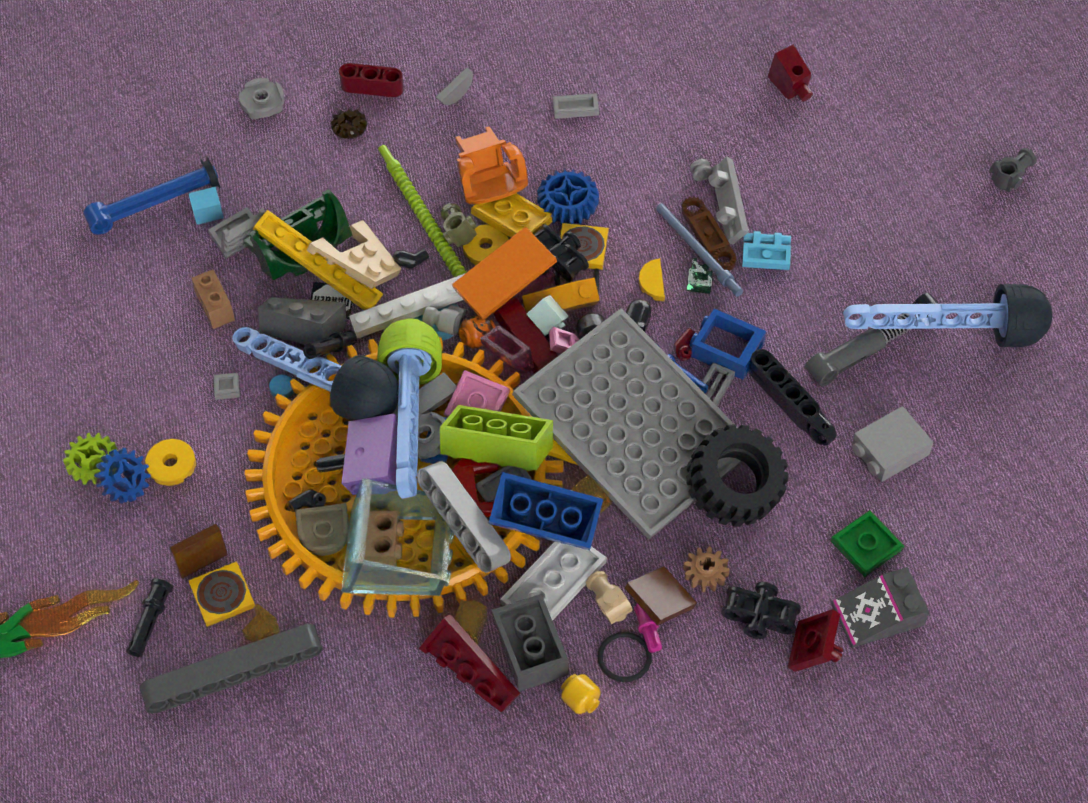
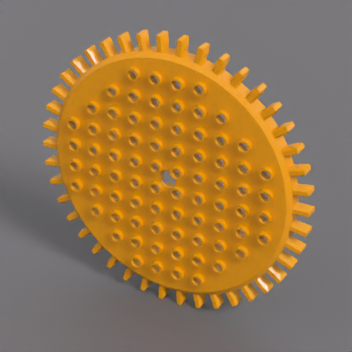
(286, 460)

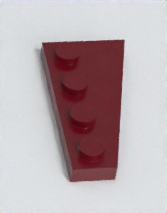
(462, 655)

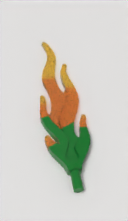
(52, 622)

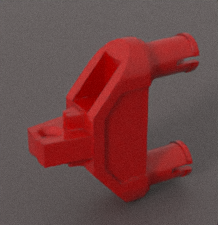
(466, 472)

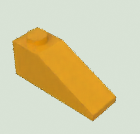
(568, 296)

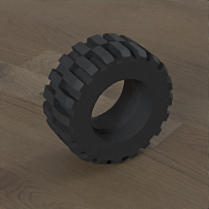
(754, 451)

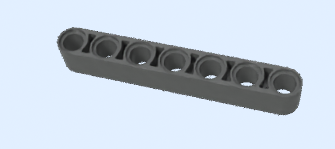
(230, 668)

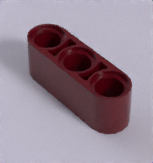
(371, 80)

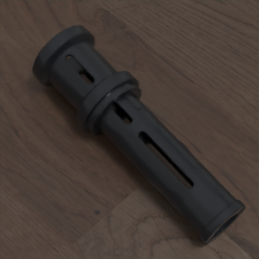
(153, 606)

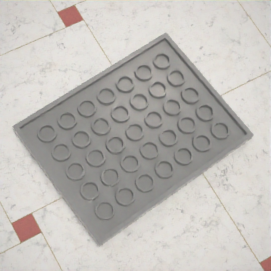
(627, 419)

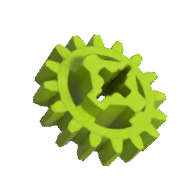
(87, 454)

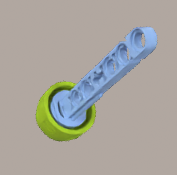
(415, 358)

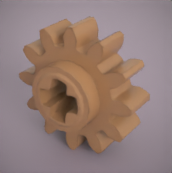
(695, 569)

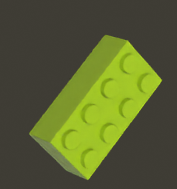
(496, 437)

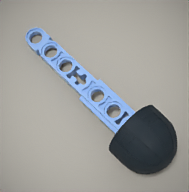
(1017, 315)
(361, 385)

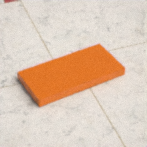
(504, 273)

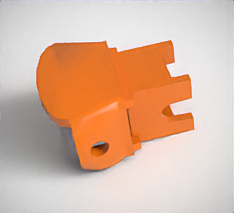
(483, 171)

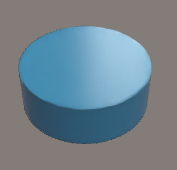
(281, 385)

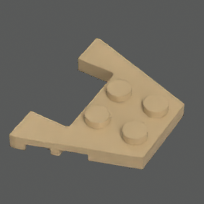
(366, 262)

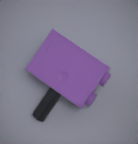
(368, 452)

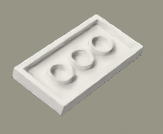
(557, 576)

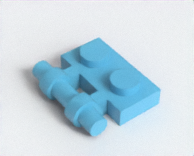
(768, 255)

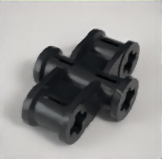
(565, 250)
(752, 608)

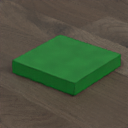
(867, 543)

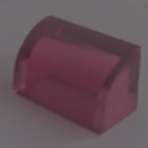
(508, 349)

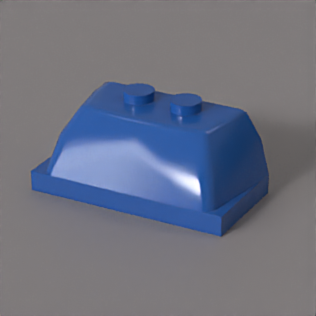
(545, 511)

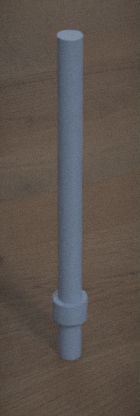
(723, 276)

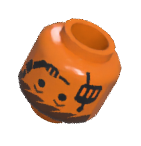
(473, 329)

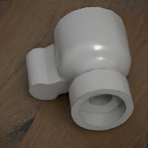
(446, 320)

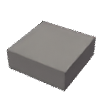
(226, 386)

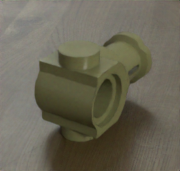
(457, 226)

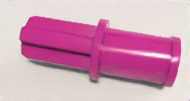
(648, 629)

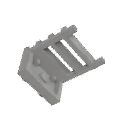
(231, 232)

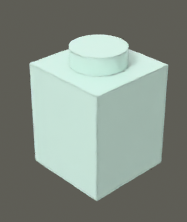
(548, 315)

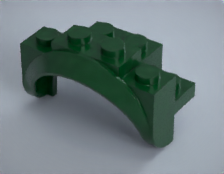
(333, 229)

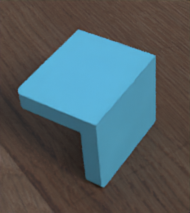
(206, 205)

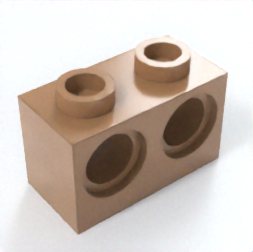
(213, 299)
(384, 539)

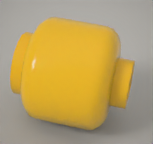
(580, 693)

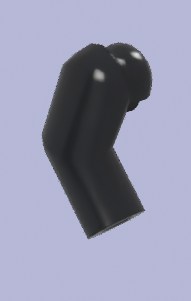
(408, 259)

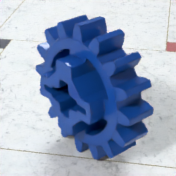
(118, 463)

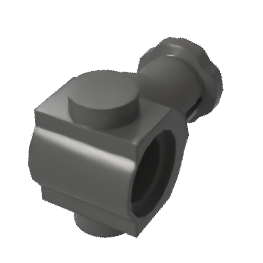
(1009, 171)

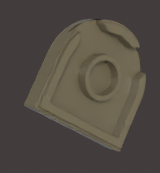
(323, 528)

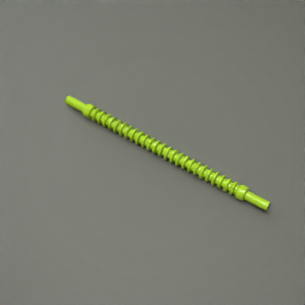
(422, 213)

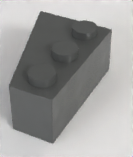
(301, 319)

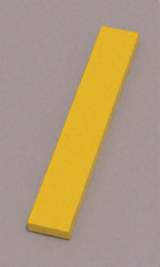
(296, 246)

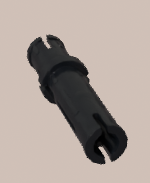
(335, 342)

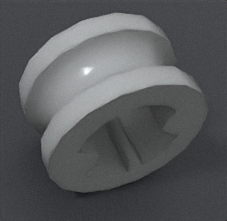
(701, 169)

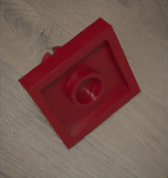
(815, 641)

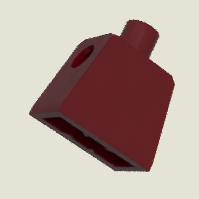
(790, 74)

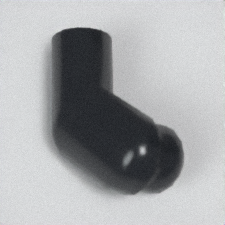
(308, 499)

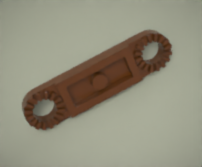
(708, 232)

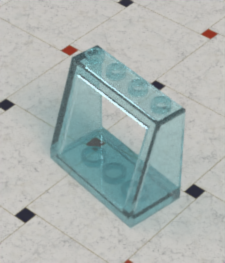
(378, 578)

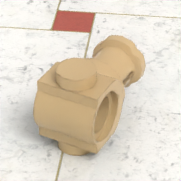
(609, 597)

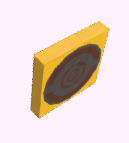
(592, 241)
(221, 594)

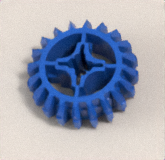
(580, 191)

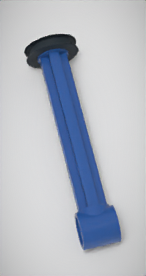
(101, 216)

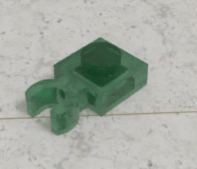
(699, 278)

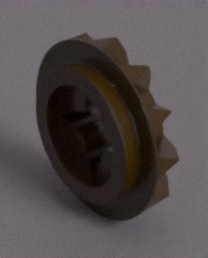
(345, 130)

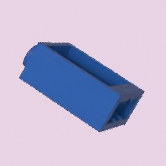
(709, 354)

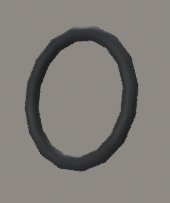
(626, 678)

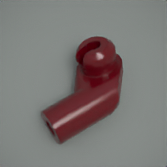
(682, 345)

